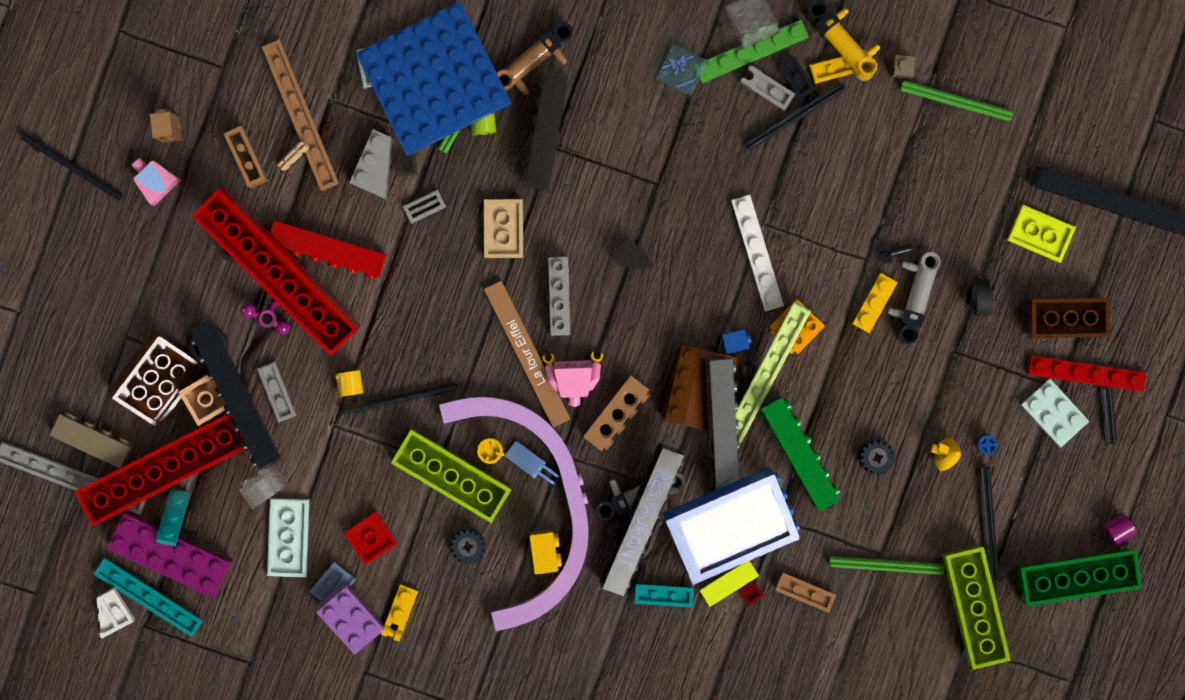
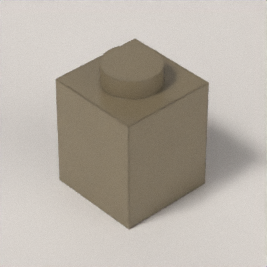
(903, 67)

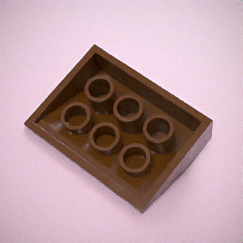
(154, 378)
(688, 392)

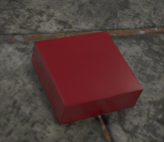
(750, 593)

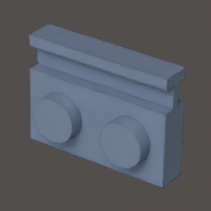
(331, 580)

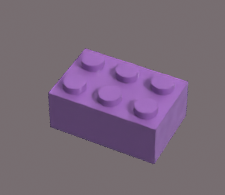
(349, 618)

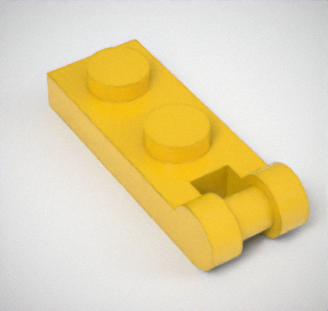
(400, 611)

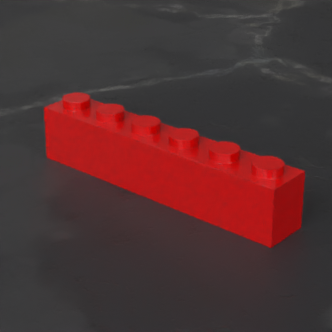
(329, 250)

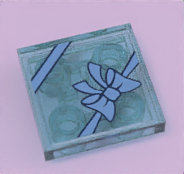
(682, 70)

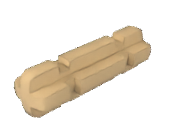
(293, 155)

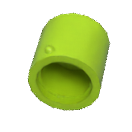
(484, 126)

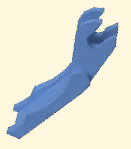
(528, 461)

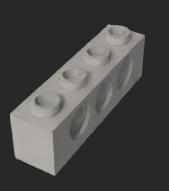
(559, 296)

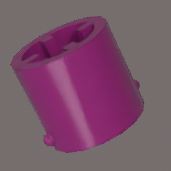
(1119, 528)

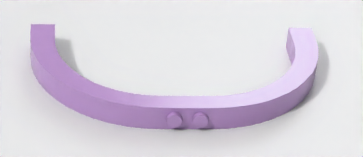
(552, 595)

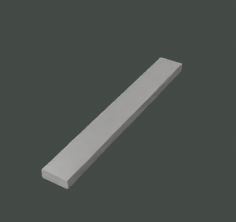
(50, 470)

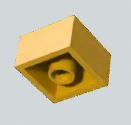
(544, 551)

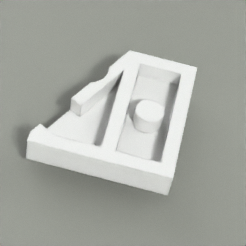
(112, 612)

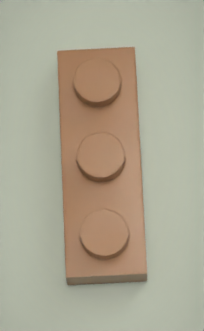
(805, 592)

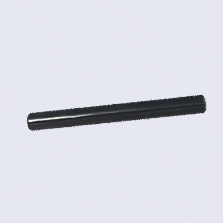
(794, 116)
(989, 522)

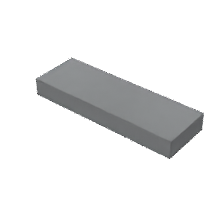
(276, 392)

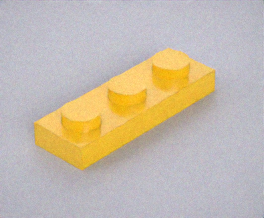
(874, 303)

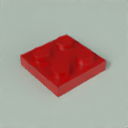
(370, 538)

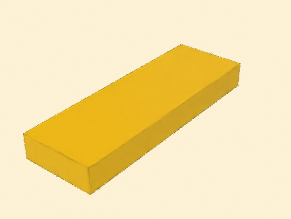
(831, 69)

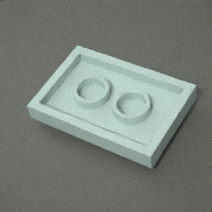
(1054, 413)

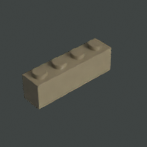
(92, 441)

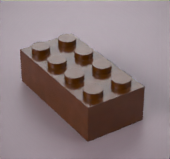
(1069, 318)

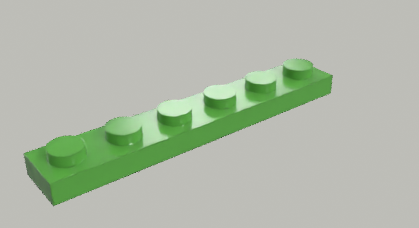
(742, 56)

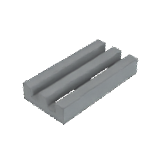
(410, 213)

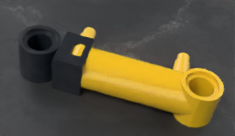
(829, 26)

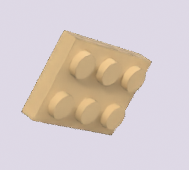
(503, 228)

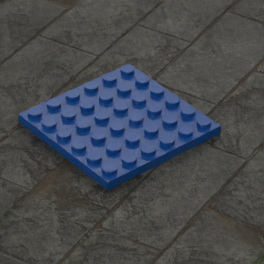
(433, 78)

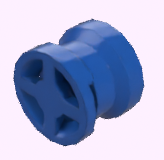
(989, 446)

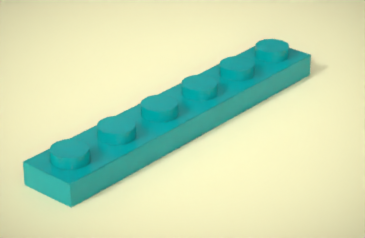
(148, 597)

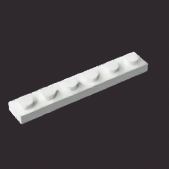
(757, 253)

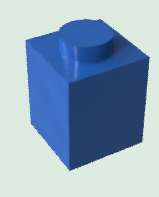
(736, 341)

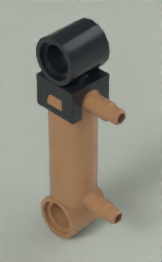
(546, 45)

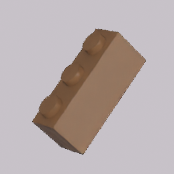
(165, 126)
(246, 157)

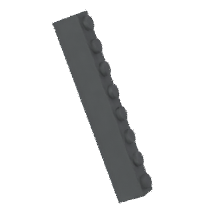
(722, 421)

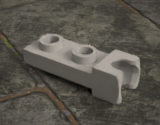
(768, 88)

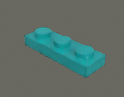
(172, 517)
(664, 595)

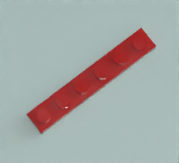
(1086, 373)

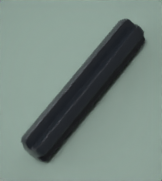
(1109, 415)

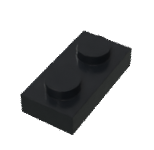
(796, 78)

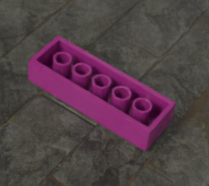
(184, 563)

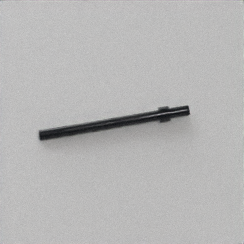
(39, 146)
(362, 406)

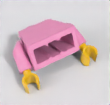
(573, 378)

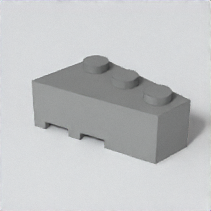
(374, 165)

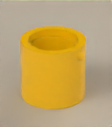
(349, 383)
(490, 450)

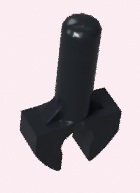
(894, 251)

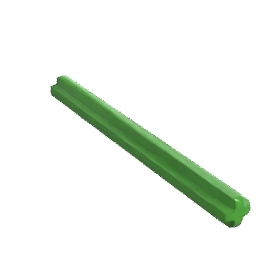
(956, 100)
(886, 565)

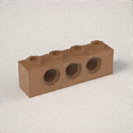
(631, 386)

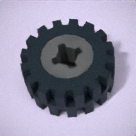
(871, 454)
(470, 540)

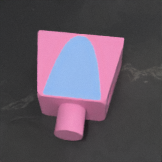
(154, 180)

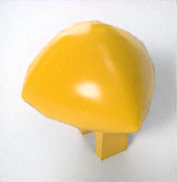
(946, 453)

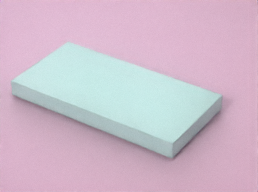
(288, 537)

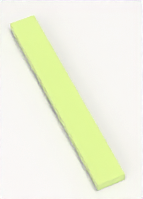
(770, 367)

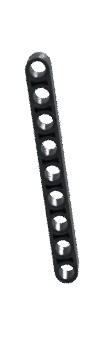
(1109, 200)

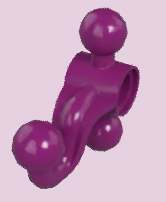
(248, 311)

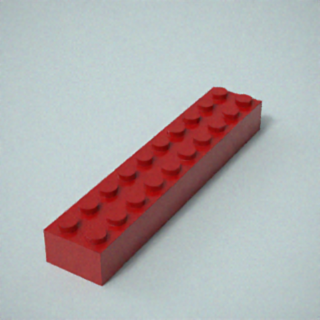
(276, 270)
(160, 470)

